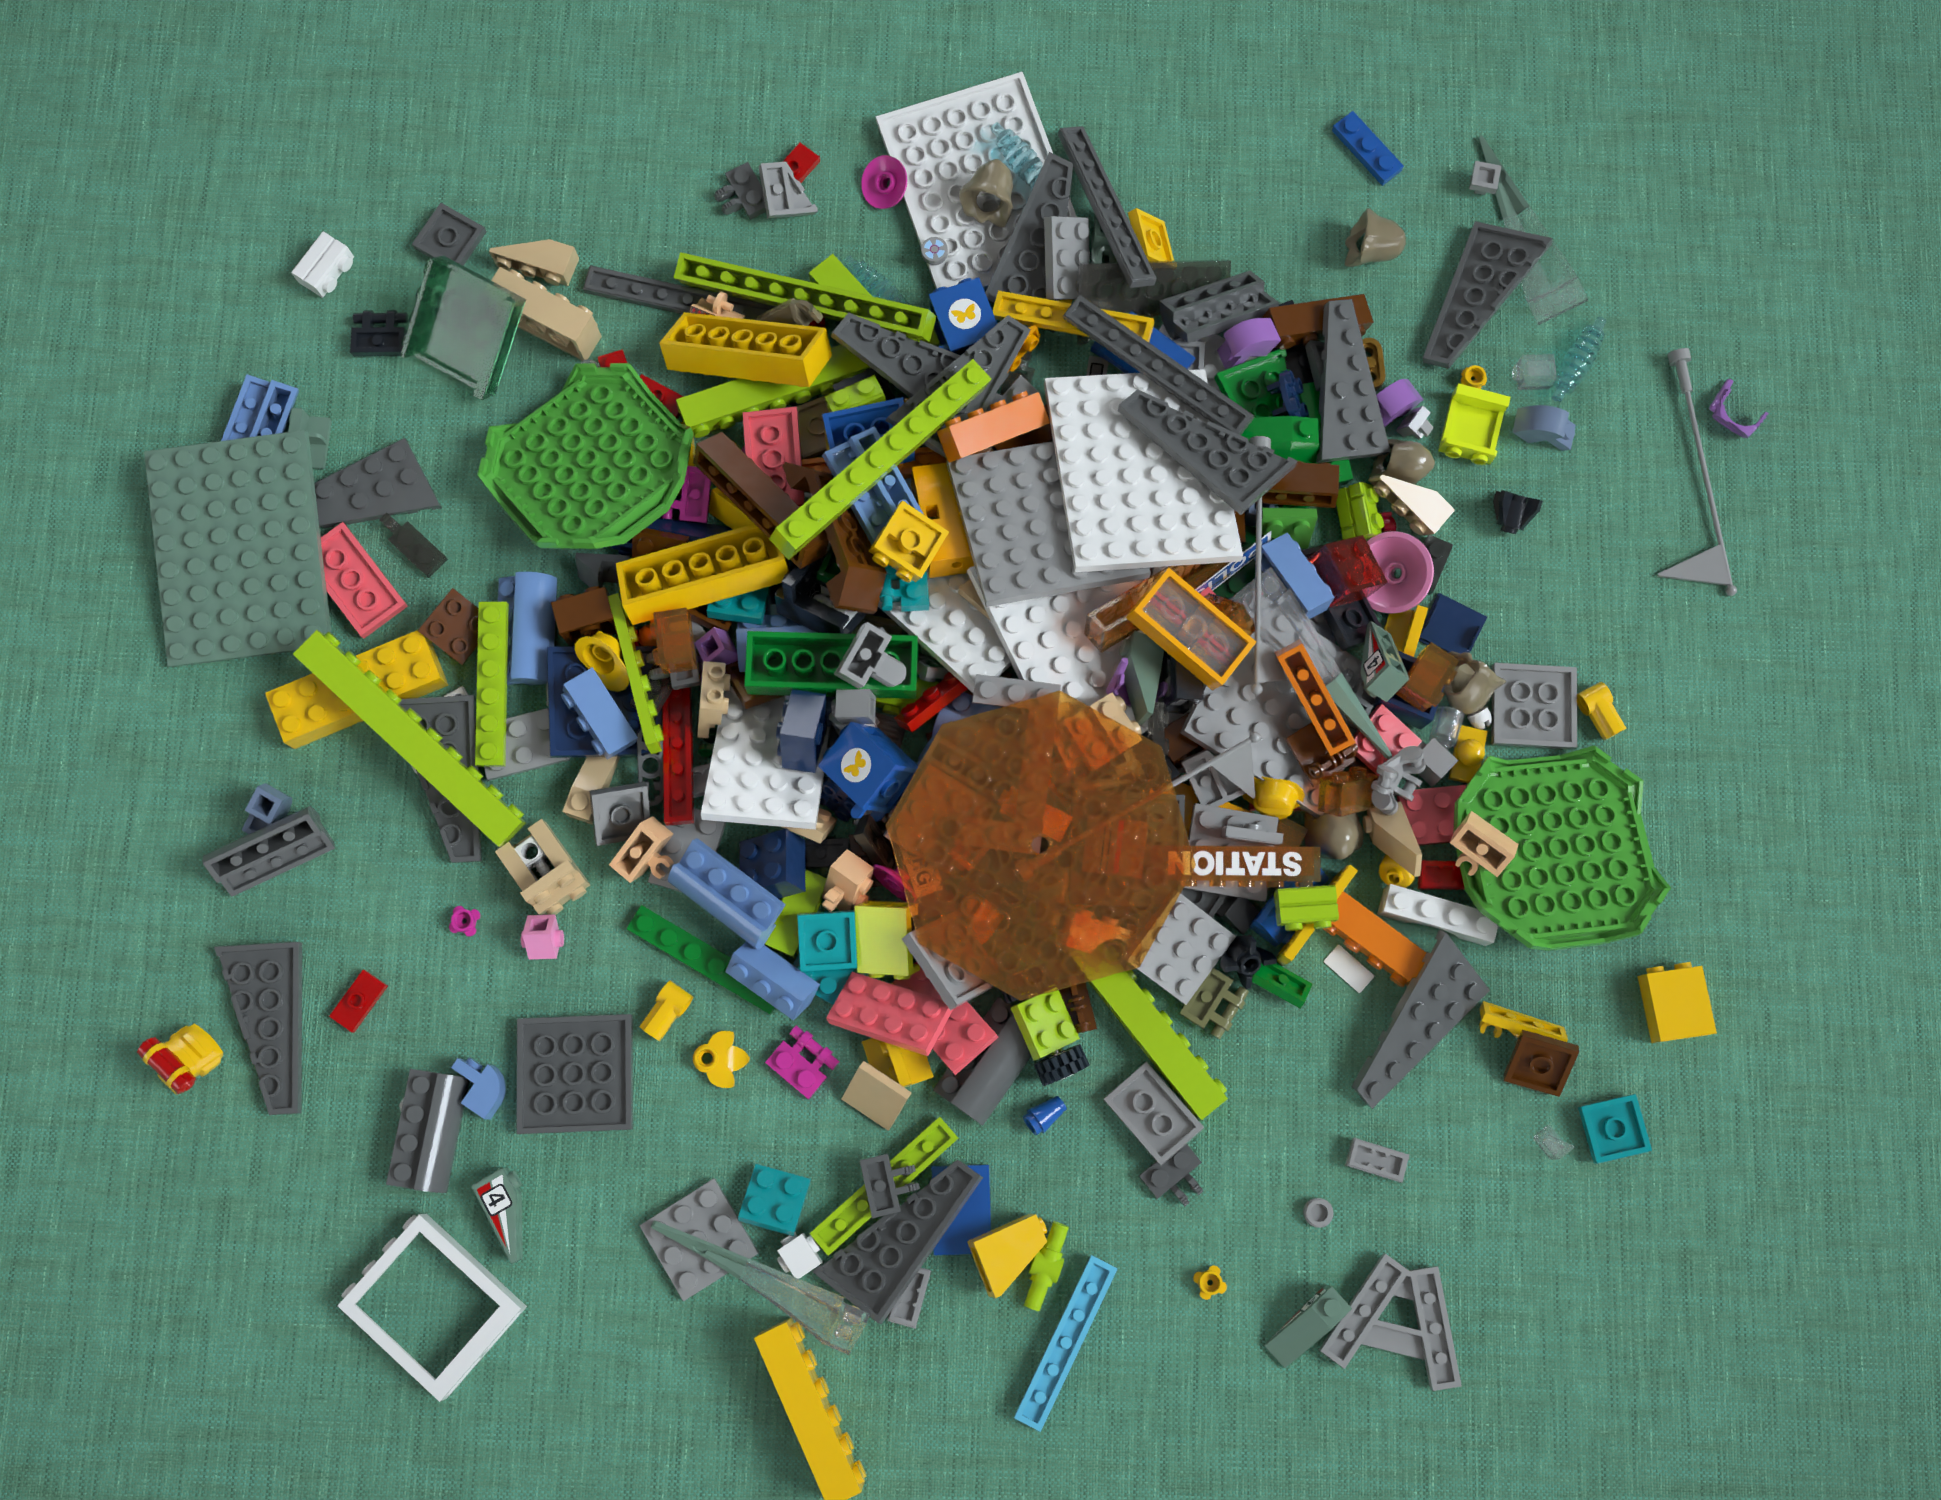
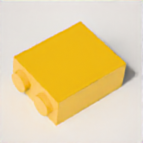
(1676, 1003)

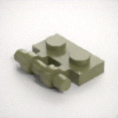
(1207, 998)

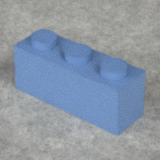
(1297, 574)
(598, 714)
(773, 979)

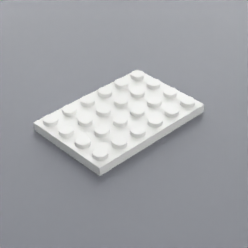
(748, 776)

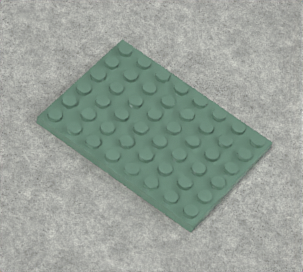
(237, 547)

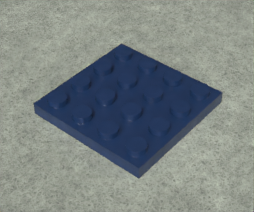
(565, 734)

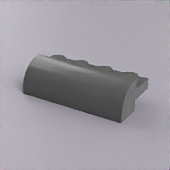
(1215, 307)
(269, 851)
(989, 1075)
(428, 1131)

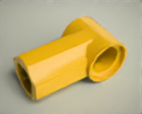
(1598, 705)
(669, 1005)

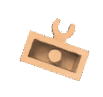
(1483, 845)
(643, 851)
(847, 882)

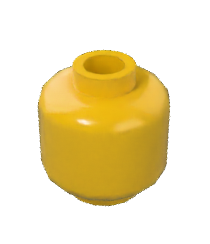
(1394, 874)

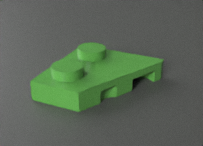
(1295, 521)

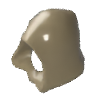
(992, 178)
(1381, 241)
(1408, 461)
(1471, 685)
(1334, 835)

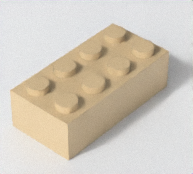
(552, 316)

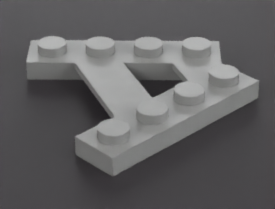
(1431, 1342)

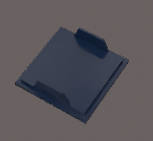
(1451, 625)

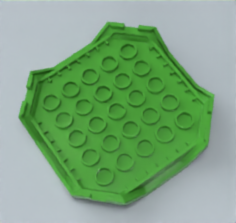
(589, 461)
(1580, 855)

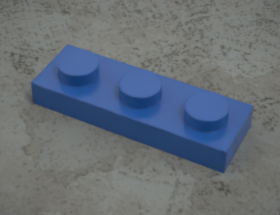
(1367, 148)

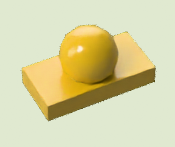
(1469, 752)

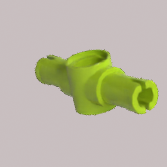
(1046, 1266)

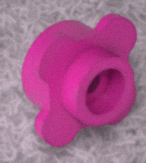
(459, 914)

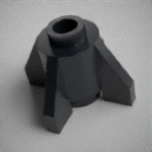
(1514, 511)
(1245, 958)

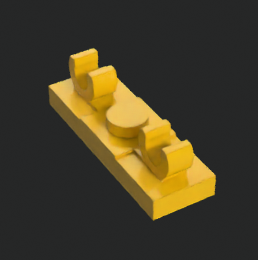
(1516, 1022)

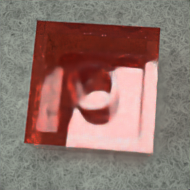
(1348, 570)

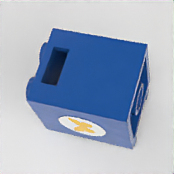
(961, 314)
(868, 769)

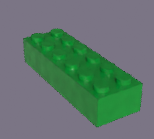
(808, 663)

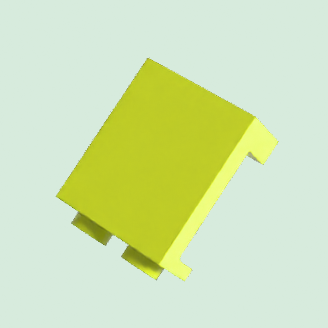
(1473, 424)
(880, 942)

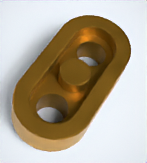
(1376, 361)

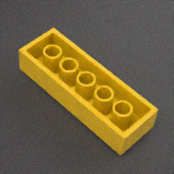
(746, 349)
(699, 572)
(310, 710)
(810, 1412)

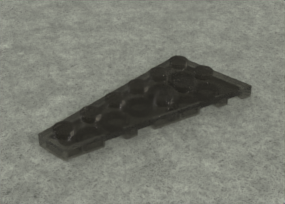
(1108, 289)

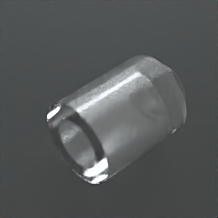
(1447, 726)

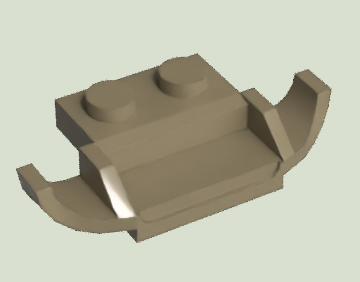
(792, 312)

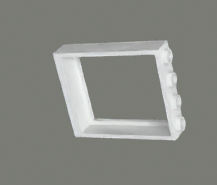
(480, 1343)

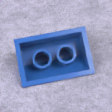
(849, 422)
(1265, 921)

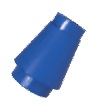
(1044, 1115)

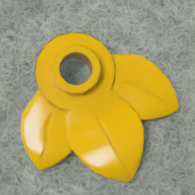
(725, 1059)

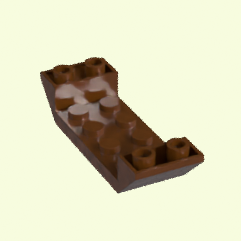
(860, 576)

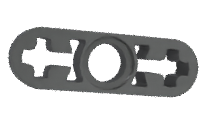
(658, 784)

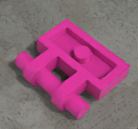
(694, 498)
(796, 1069)

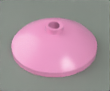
(1403, 552)

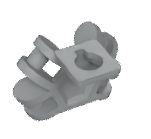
(1400, 766)

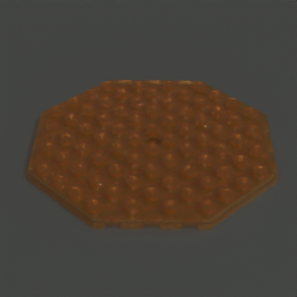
(1110, 859)

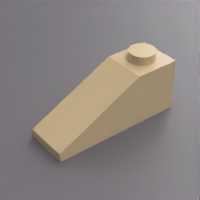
(594, 775)
(1394, 837)

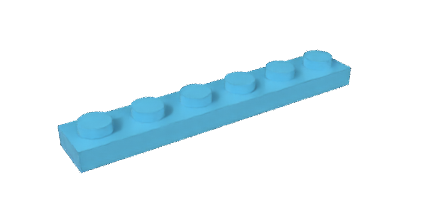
(1065, 1343)

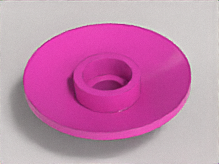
(875, 182)
(890, 880)

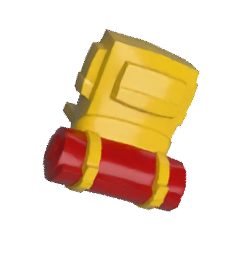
(182, 1058)

